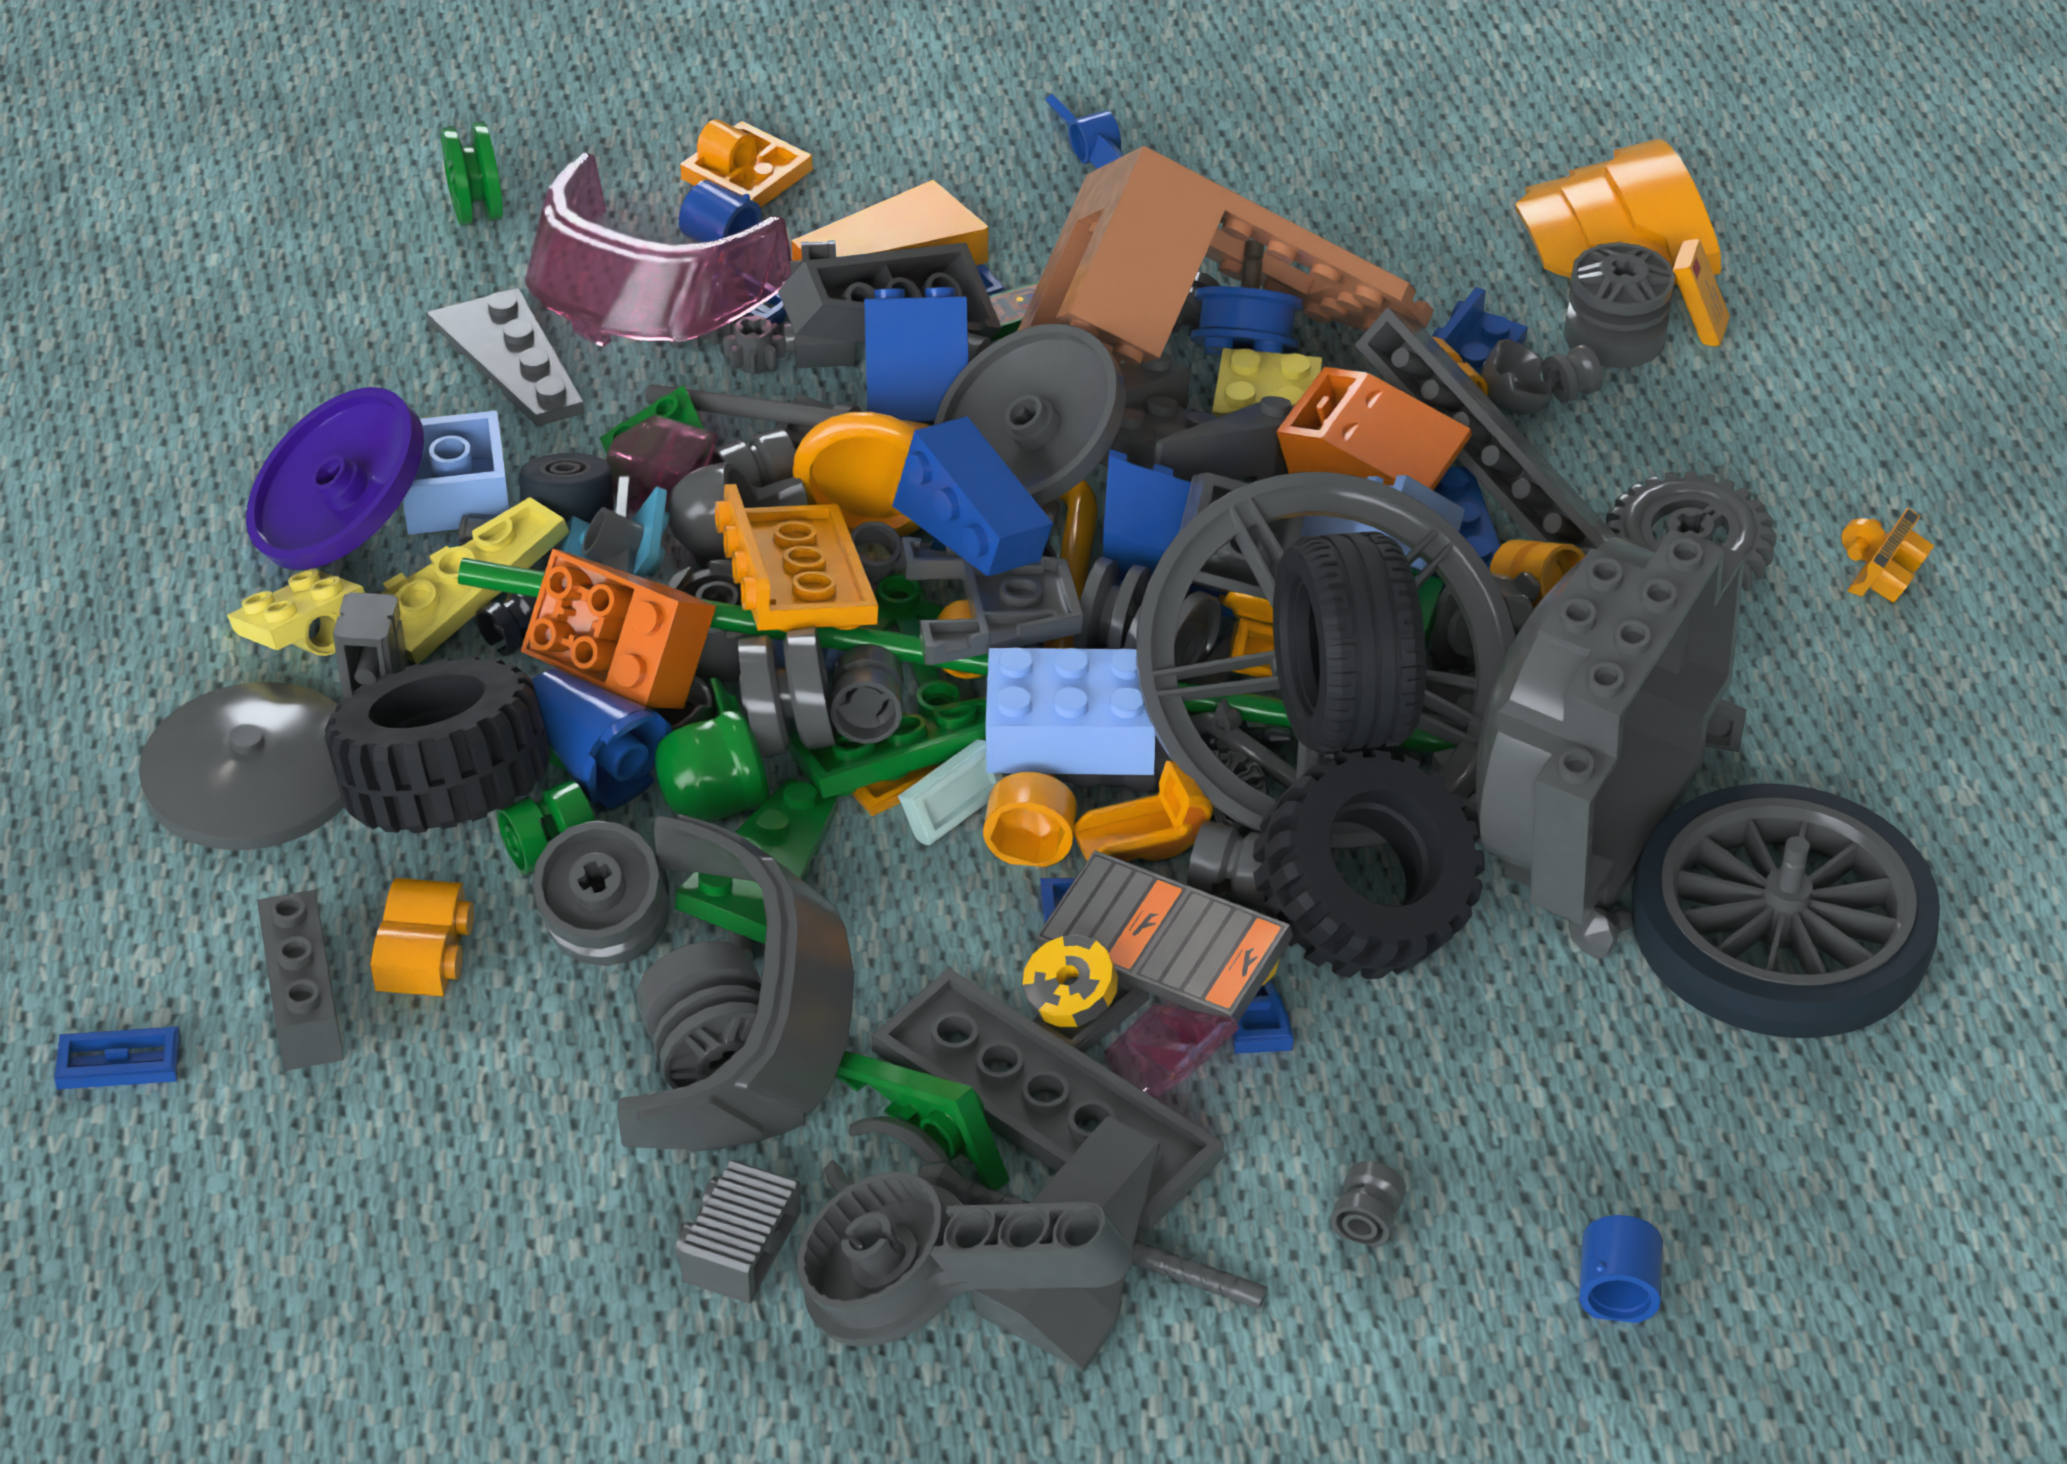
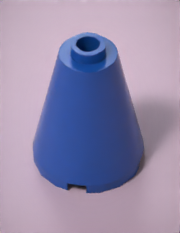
(599, 736)

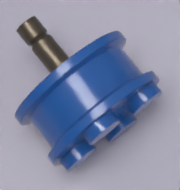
(1246, 314)

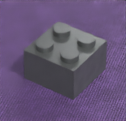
(1228, 568)

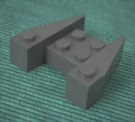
(1166, 433)

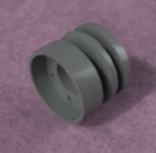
(1620, 303)
(698, 1008)

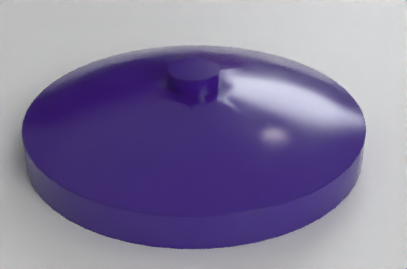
(335, 478)

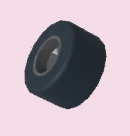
(568, 484)

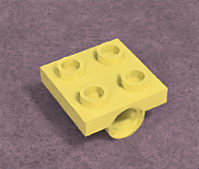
(287, 613)

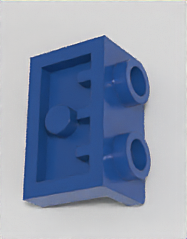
(1476, 332)

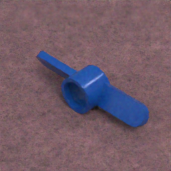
(1091, 137)

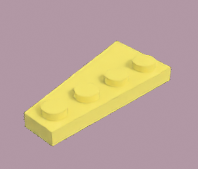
(438, 606)

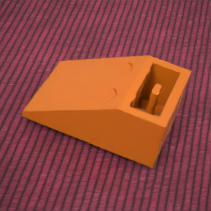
(1368, 428)
(618, 630)

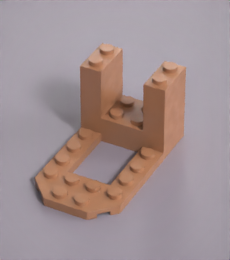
(1144, 235)

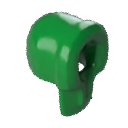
(712, 764)

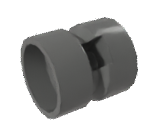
(762, 462)
(867, 694)
(1225, 863)

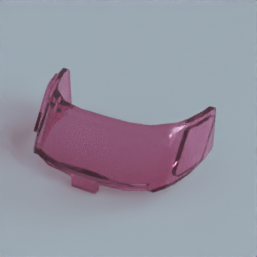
(640, 286)

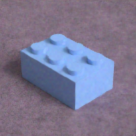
(1066, 713)

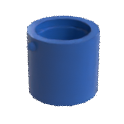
(716, 212)
(1621, 1269)

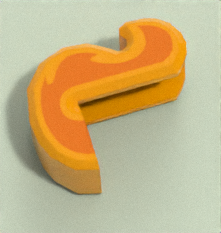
(1147, 826)

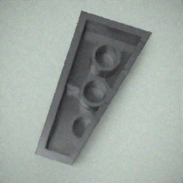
(829, 293)

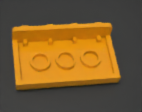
(795, 565)

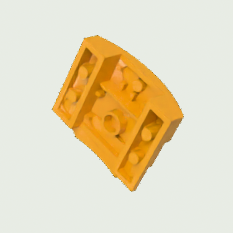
(1632, 199)

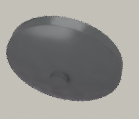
(1043, 403)
(243, 767)

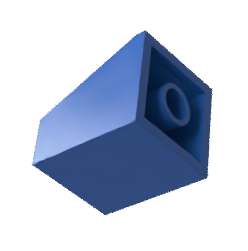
(913, 351)

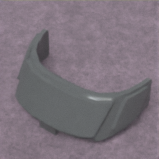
(799, 1015)

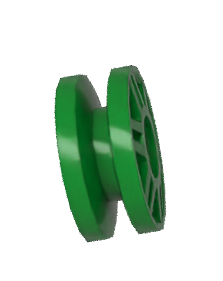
(472, 173)

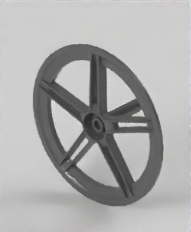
(1287, 497)

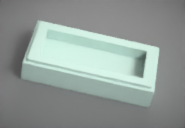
(949, 793)

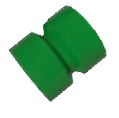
(520, 825)

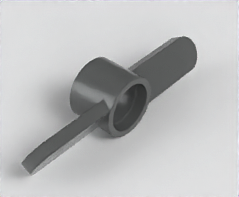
(612, 535)

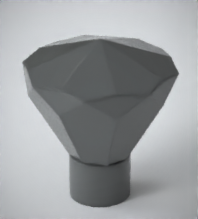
(1600, 931)

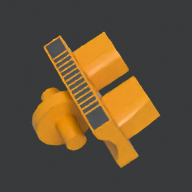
(1868, 542)

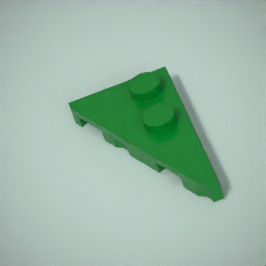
(938, 1106)

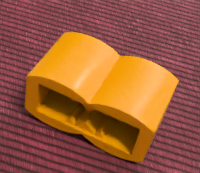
(420, 937)

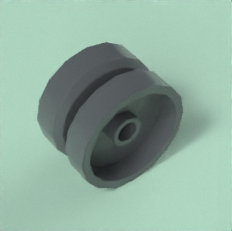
(779, 693)
(600, 893)

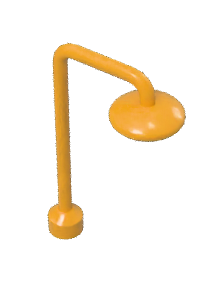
(859, 465)

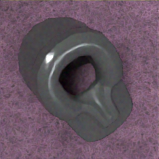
(694, 499)

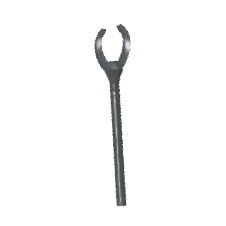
(943, 1173)

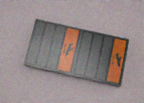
(1171, 936)

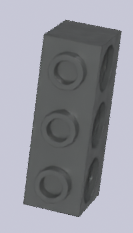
(299, 980)

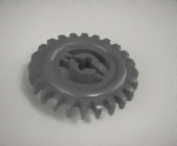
(1697, 509)

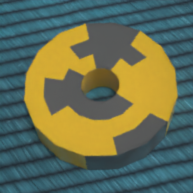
(1079, 1001)

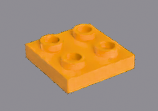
(745, 161)

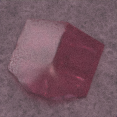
(658, 455)
(1167, 1047)

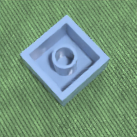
(457, 473)

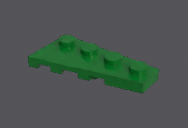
(912, 746)
(787, 828)

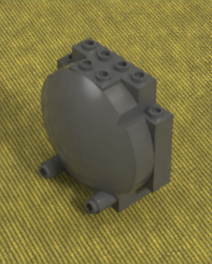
(1604, 715)

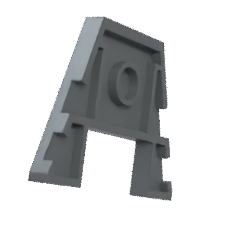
(1005, 608)

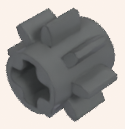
(754, 345)

